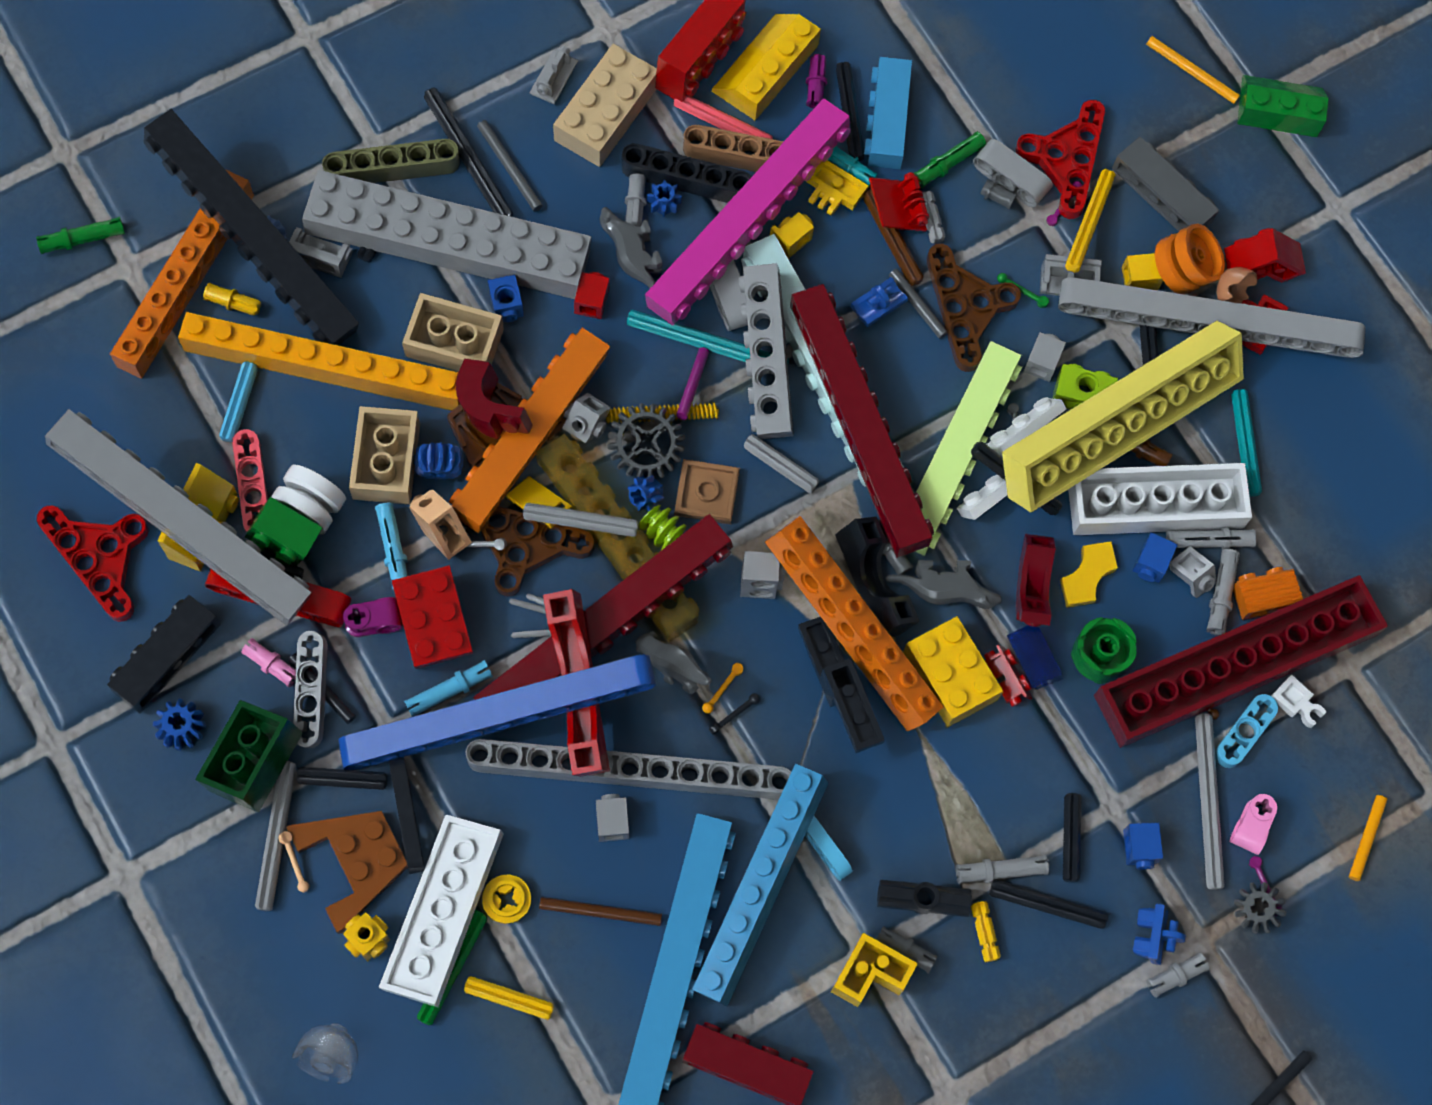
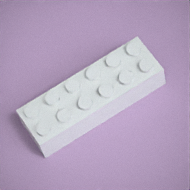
(1161, 499)

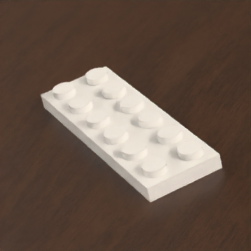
(441, 910)

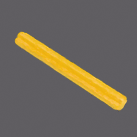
(1090, 221)

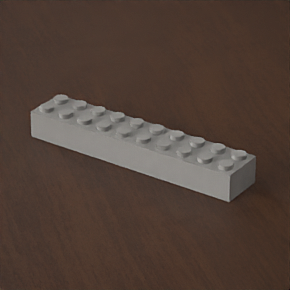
(446, 234)

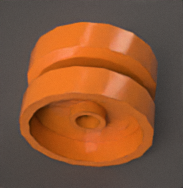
(1189, 259)

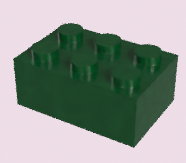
(249, 755)

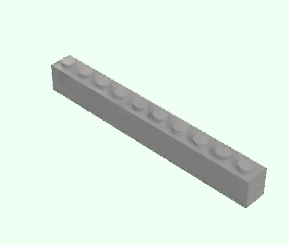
(177, 516)

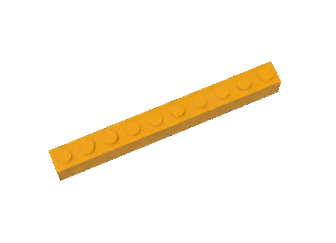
(319, 361)

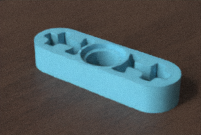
(1265, 720)
(828, 850)

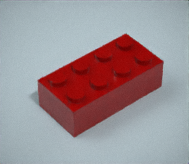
(698, 47)

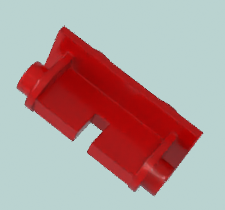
(1015, 684)

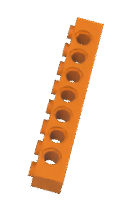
(171, 292)
(854, 624)

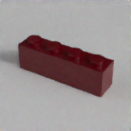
(748, 1066)

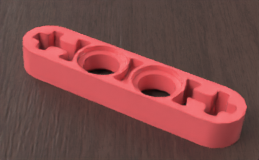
(253, 483)

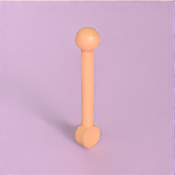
(285, 838)

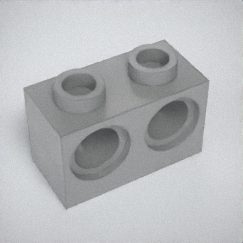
(761, 575)

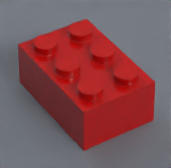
(432, 617)

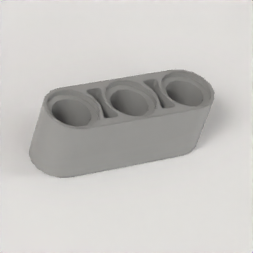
(1012, 173)
(729, 298)

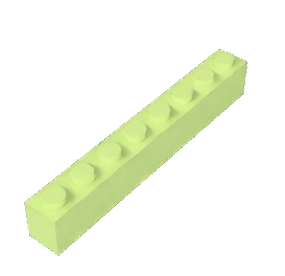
(966, 428)

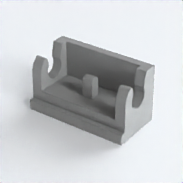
(321, 253)
(1054, 271)

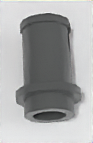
(998, 193)

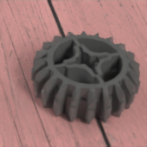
(664, 424)

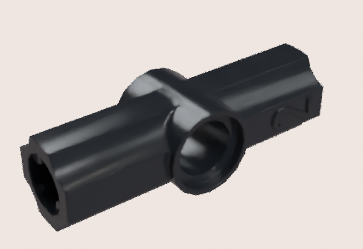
(904, 897)

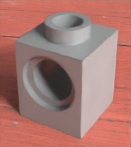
(1044, 356)
(612, 818)

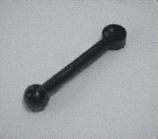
(754, 699)

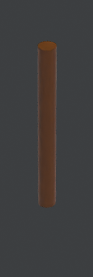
(600, 911)

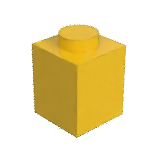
(1141, 272)

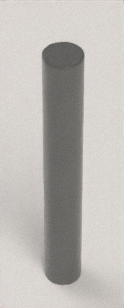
(918, 304)

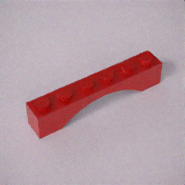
(570, 639)

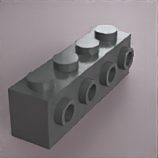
(1163, 186)

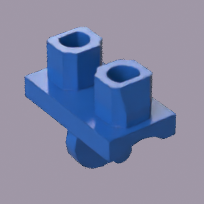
(878, 302)
(1153, 947)

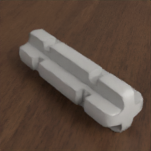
(934, 222)

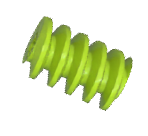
(661, 527)

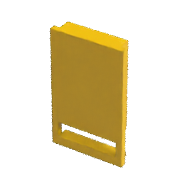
(533, 492)

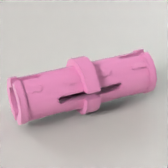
(270, 662)

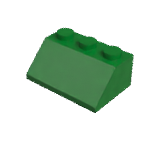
(1282, 106)

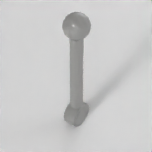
(499, 544)

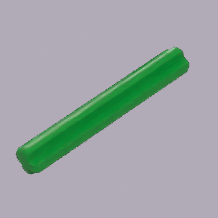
(428, 1012)

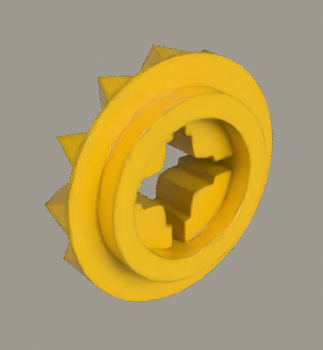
(503, 885)

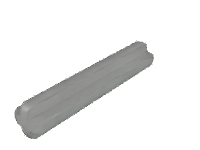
(781, 463)

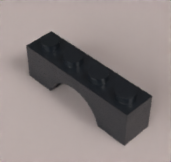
(862, 548)

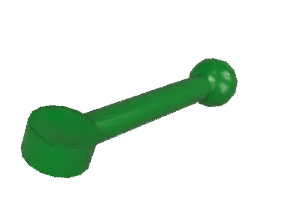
(1042, 301)

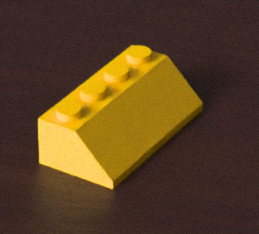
(768, 63)

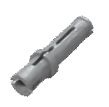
(1245, 538)
(1222, 597)
(991, 870)

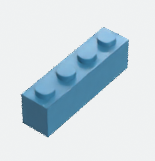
(889, 113)

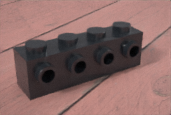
(163, 653)

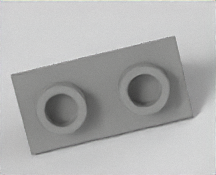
(554, 75)

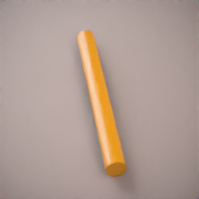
(1193, 70)

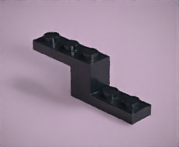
(841, 684)

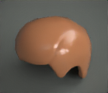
(1234, 283)

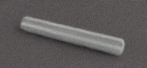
(580, 519)

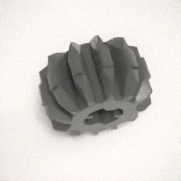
(1249, 904)

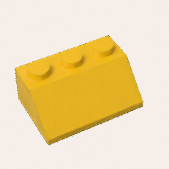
(214, 493)

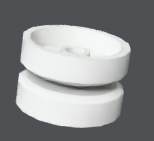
(310, 495)

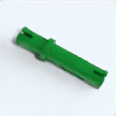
(940, 165)
(85, 234)

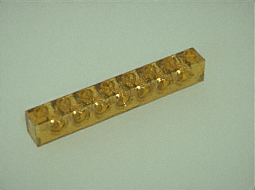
(565, 452)

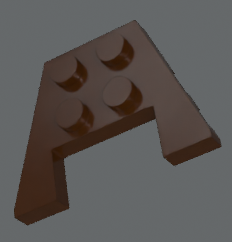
(473, 441)

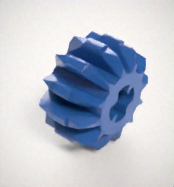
(438, 461)
(184, 735)

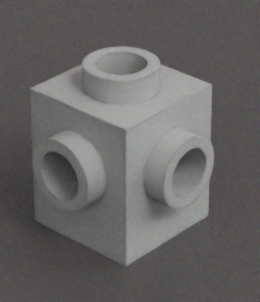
(586, 418)

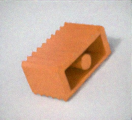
(1266, 593)

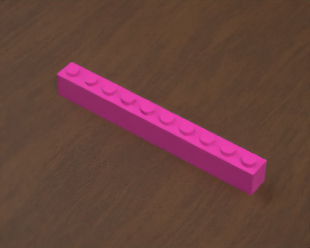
(748, 212)

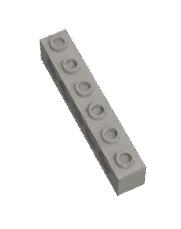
(755, 279)

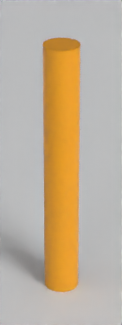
(1367, 838)

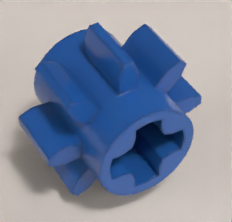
(664, 198)
(645, 492)

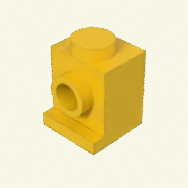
(793, 233)

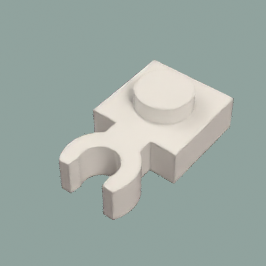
(1294, 698)

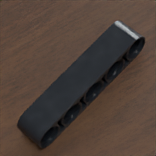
(676, 165)

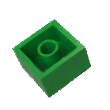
(283, 532)

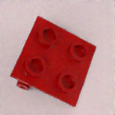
(900, 203)

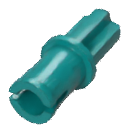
(851, 165)

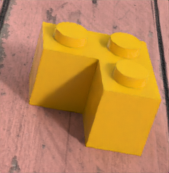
(870, 963)

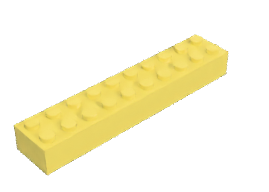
(1123, 416)

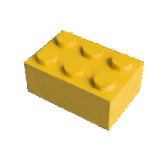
(953, 670)

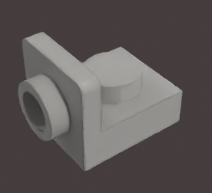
(1194, 570)

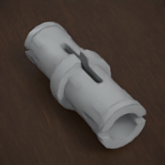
(1177, 975)

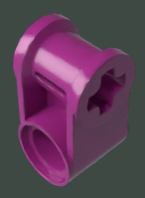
(376, 617)

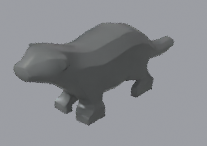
(631, 247)
(947, 586)
(672, 662)

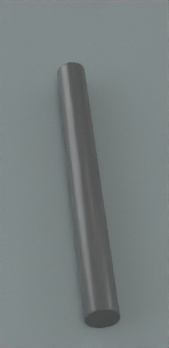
(509, 165)

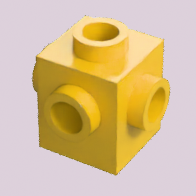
(374, 944)

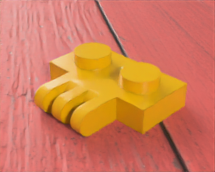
(835, 187)

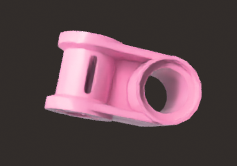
(1252, 828)

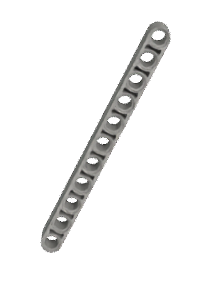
(1195, 313)
(643, 778)

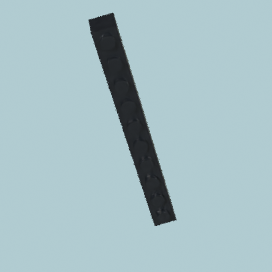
(249, 229)

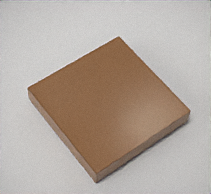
(706, 490)

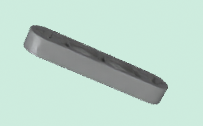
(316, 689)

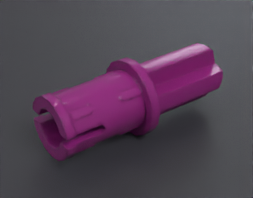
(816, 80)

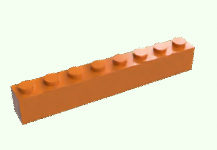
(514, 451)

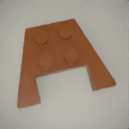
(365, 854)

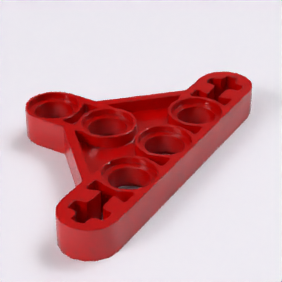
(1064, 168)
(105, 565)

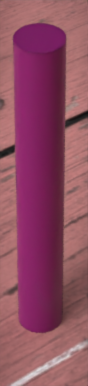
(692, 383)

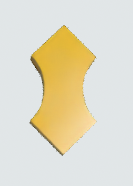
(1096, 562)

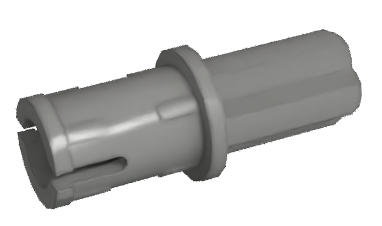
(635, 199)

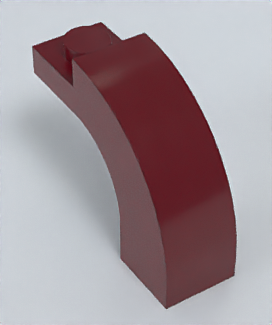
(474, 391)
(1034, 580)

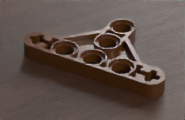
(963, 292)
(536, 547)

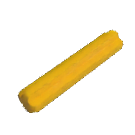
(508, 997)

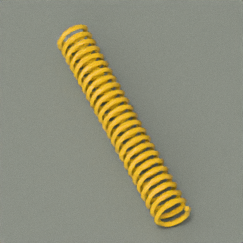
(699, 409)

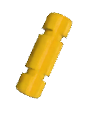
(985, 931)

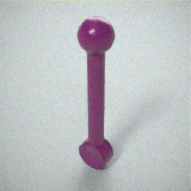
(1052, 219)
(1255, 863)

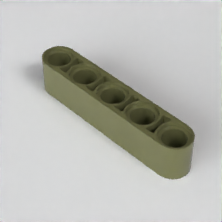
(403, 154)

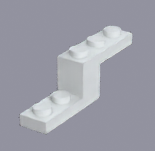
(1022, 426)

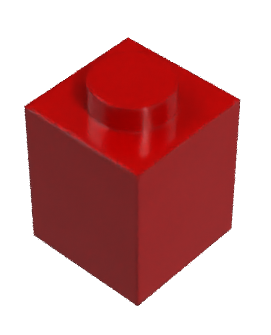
(591, 295)

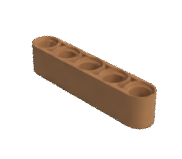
(736, 145)

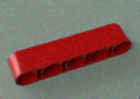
(323, 605)

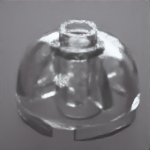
(327, 1052)

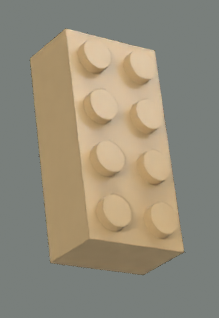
(605, 105)

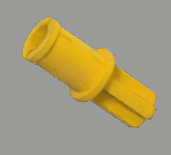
(231, 299)

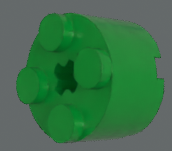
(1101, 634)

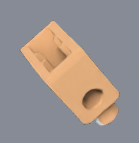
(433, 511)

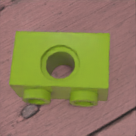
(1073, 376)

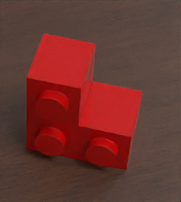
(1267, 254)

